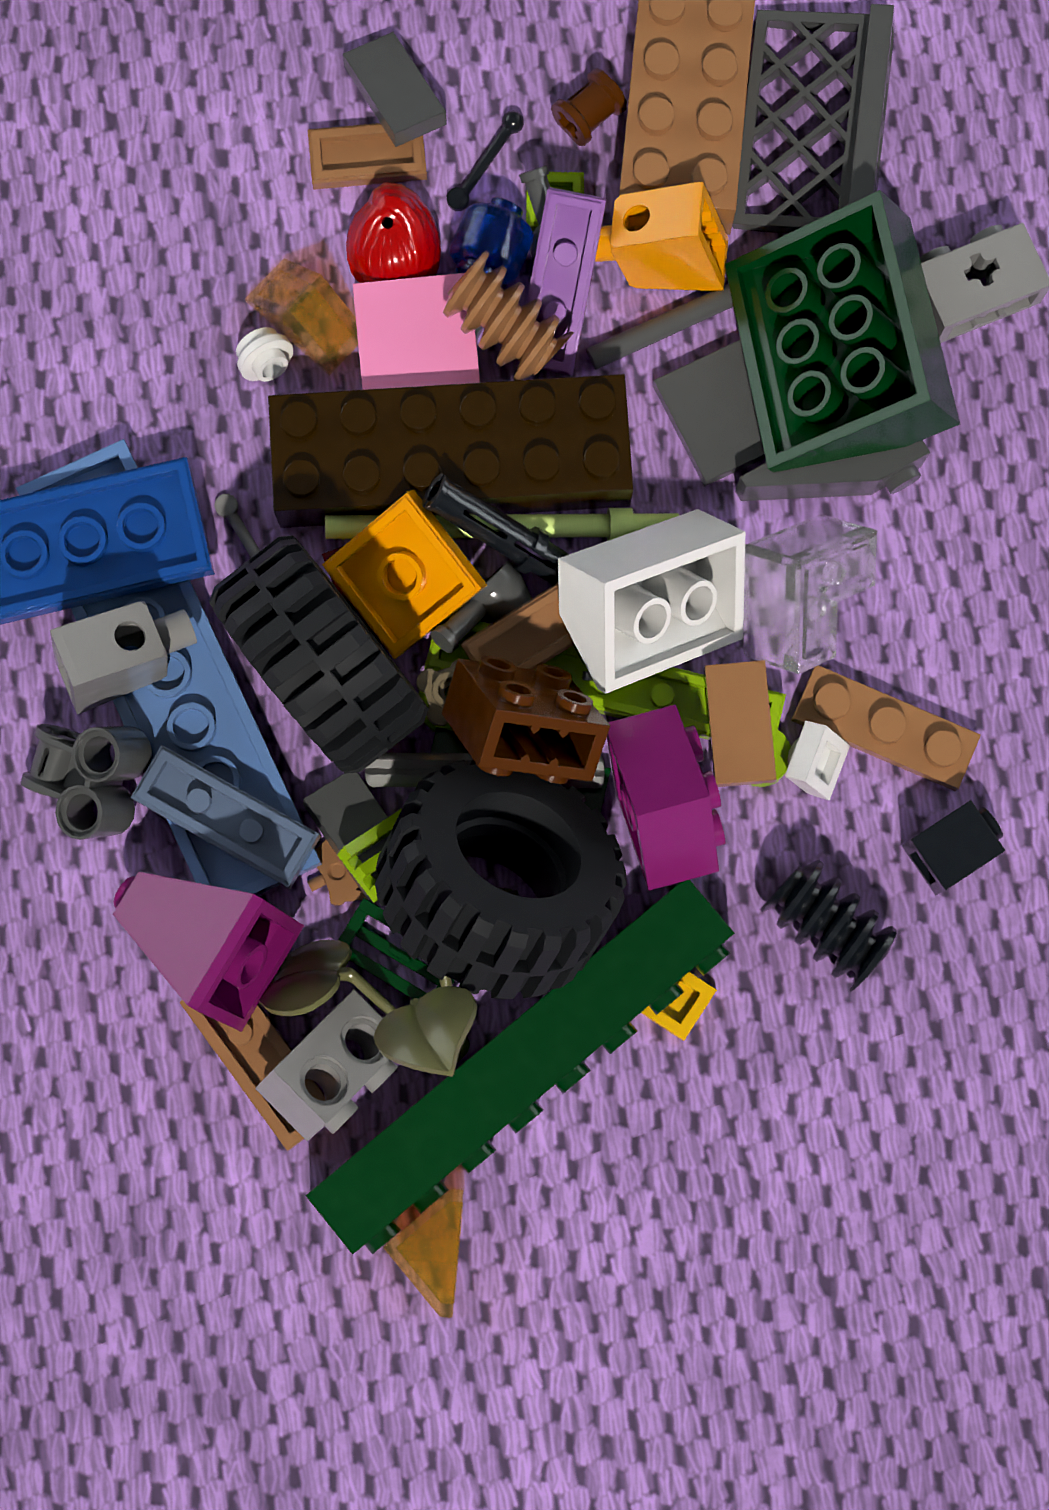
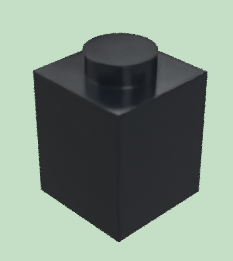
(955, 846)

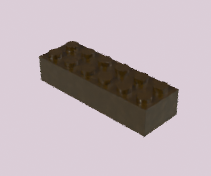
(504, 441)

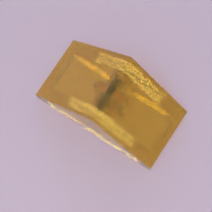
(307, 313)
(430, 1251)

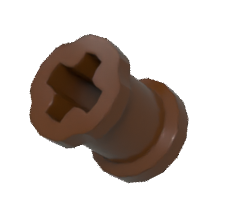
(589, 106)

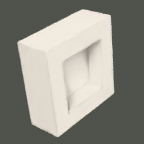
(816, 760)

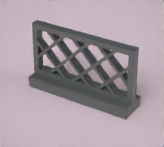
(864, 112)

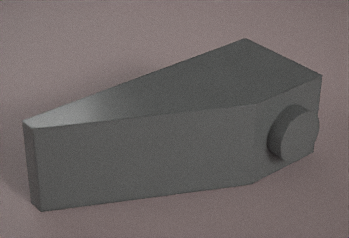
(837, 478)

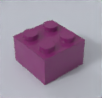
(666, 796)

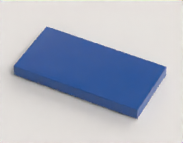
(100, 540)

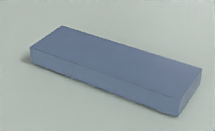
(225, 816)

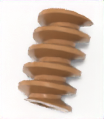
(504, 319)

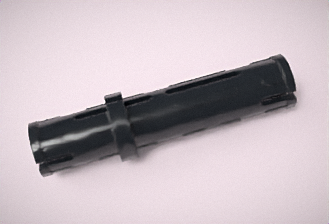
(450, 502)

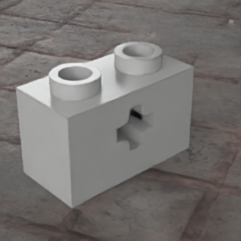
(1012, 276)

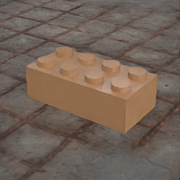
(688, 98)

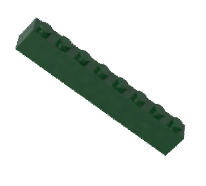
(519, 1066)

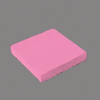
(408, 337)

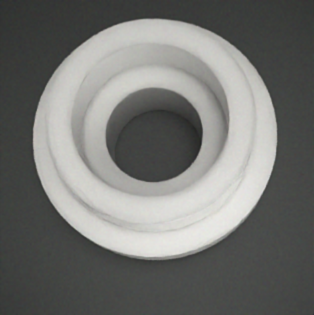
(263, 354)

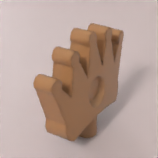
(334, 874)

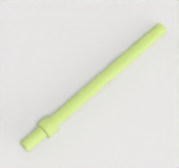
(610, 525)

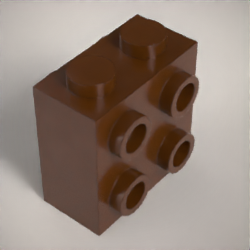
(525, 720)

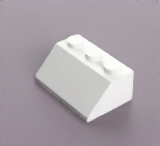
(654, 597)

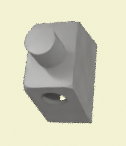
(93, 655)

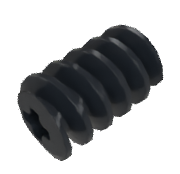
(831, 922)

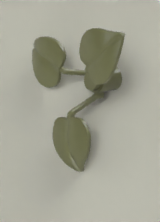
(420, 1036)

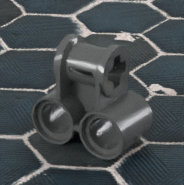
(81, 772)

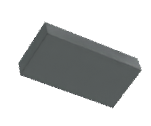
(394, 89)
(345, 812)

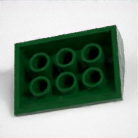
(841, 338)

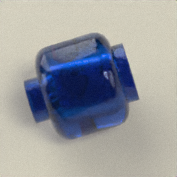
(493, 228)

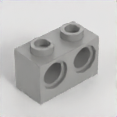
(326, 1060)

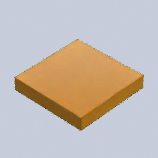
(404, 574)

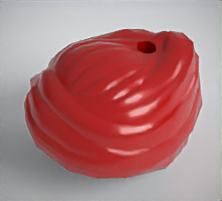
(397, 251)

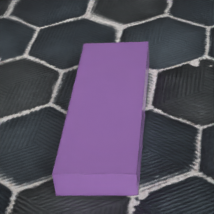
(566, 266)

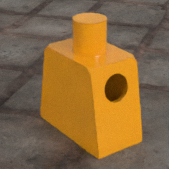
(667, 239)

